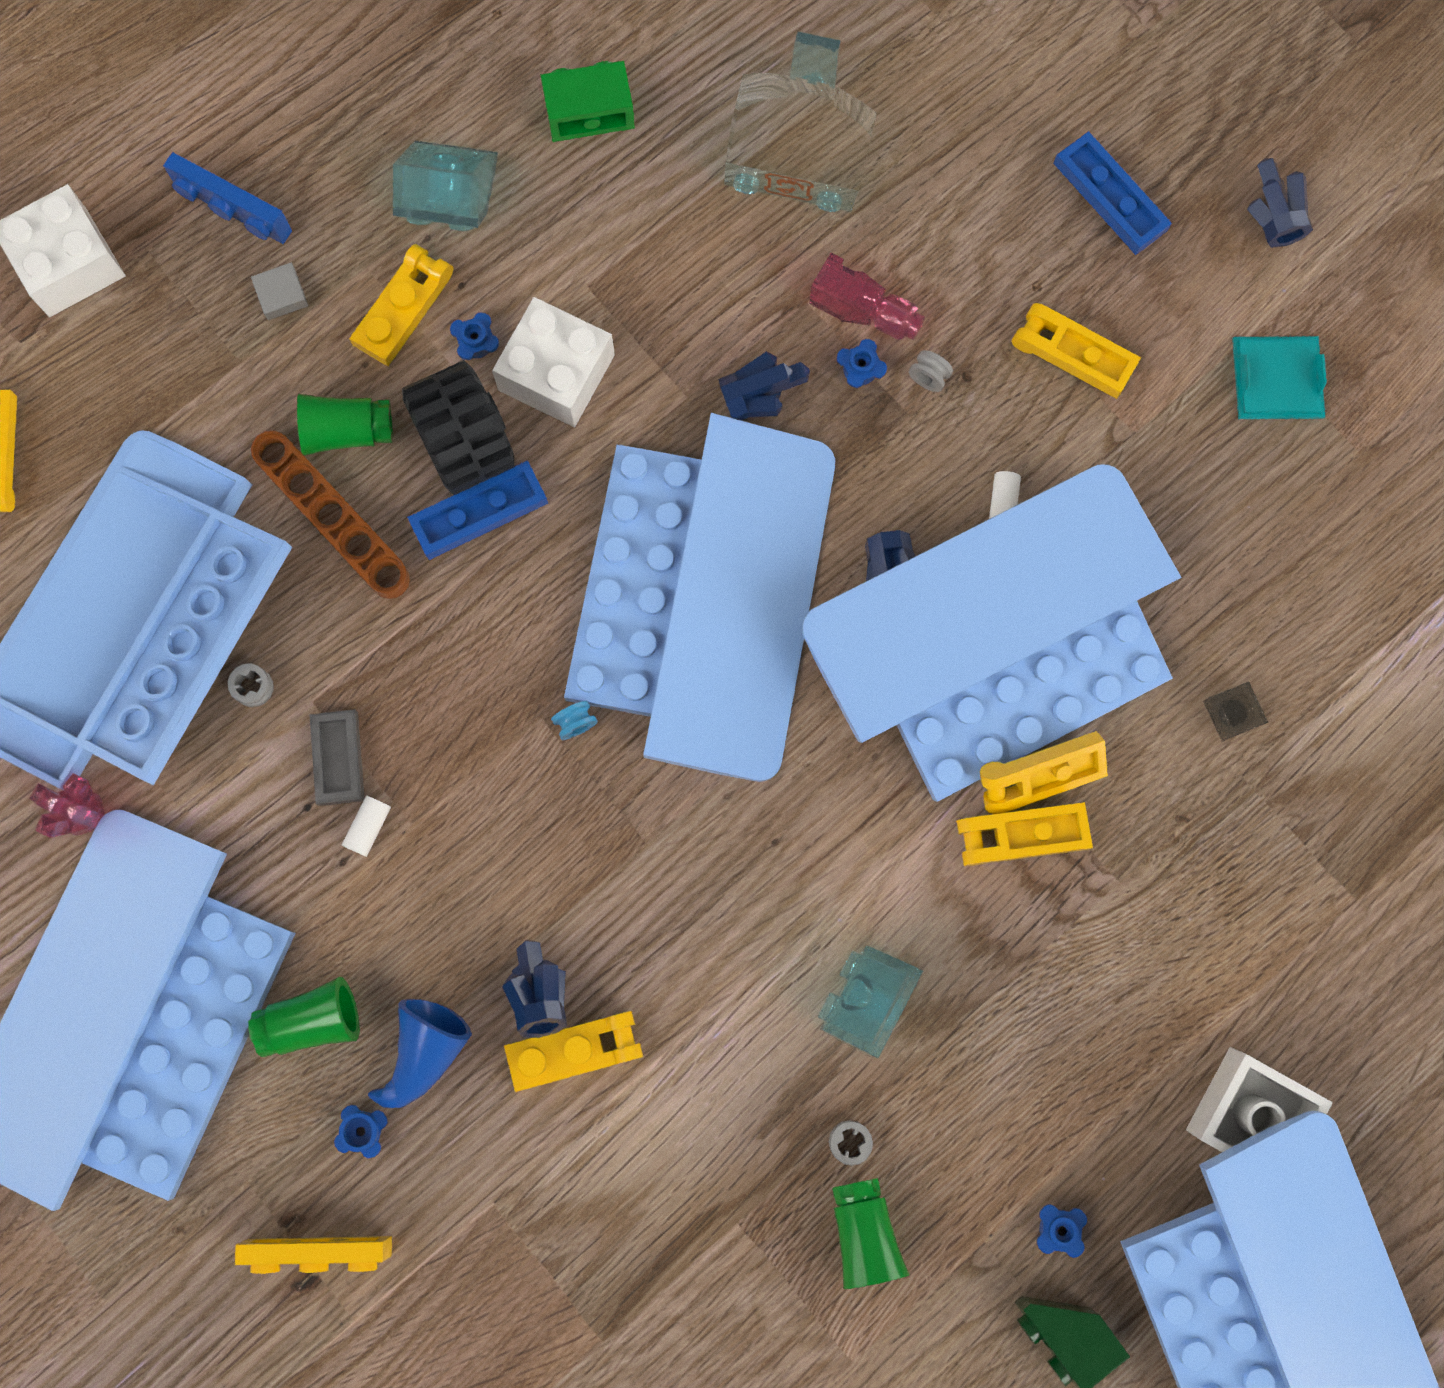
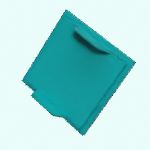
(1279, 377)

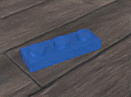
(1112, 193)
(227, 199)
(478, 510)

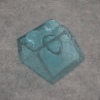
(443, 185)
(869, 1000)

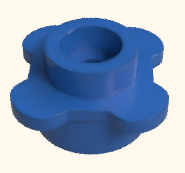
(478, 347)
(855, 374)
(349, 1139)
(1049, 1238)

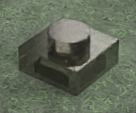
(1235, 711)

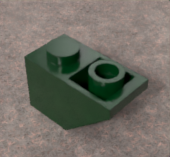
(1077, 1338)

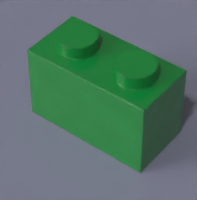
(588, 100)

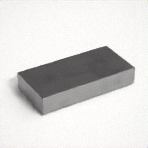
(336, 757)

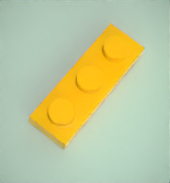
(313, 1253)

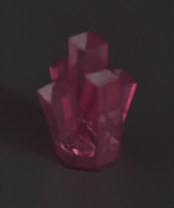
(72, 810)

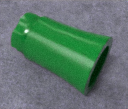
(342, 423)
(306, 1020)
(866, 1236)

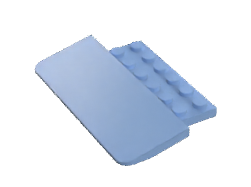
(705, 594)
(133, 615)
(1001, 631)
(129, 1015)
(1279, 1274)

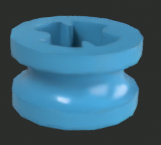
(574, 720)

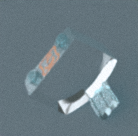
(814, 73)

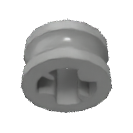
(930, 371)
(249, 672)
(864, 1148)

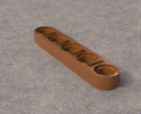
(315, 499)

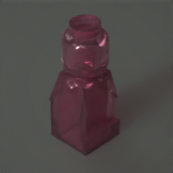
(860, 300)

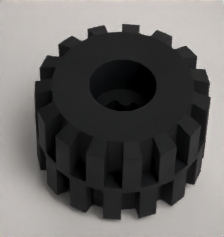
(459, 427)

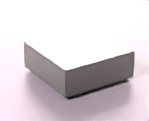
(279, 291)

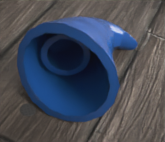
(426, 1048)

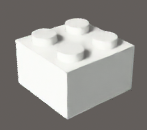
(58, 251)
(554, 362)
(1247, 1100)

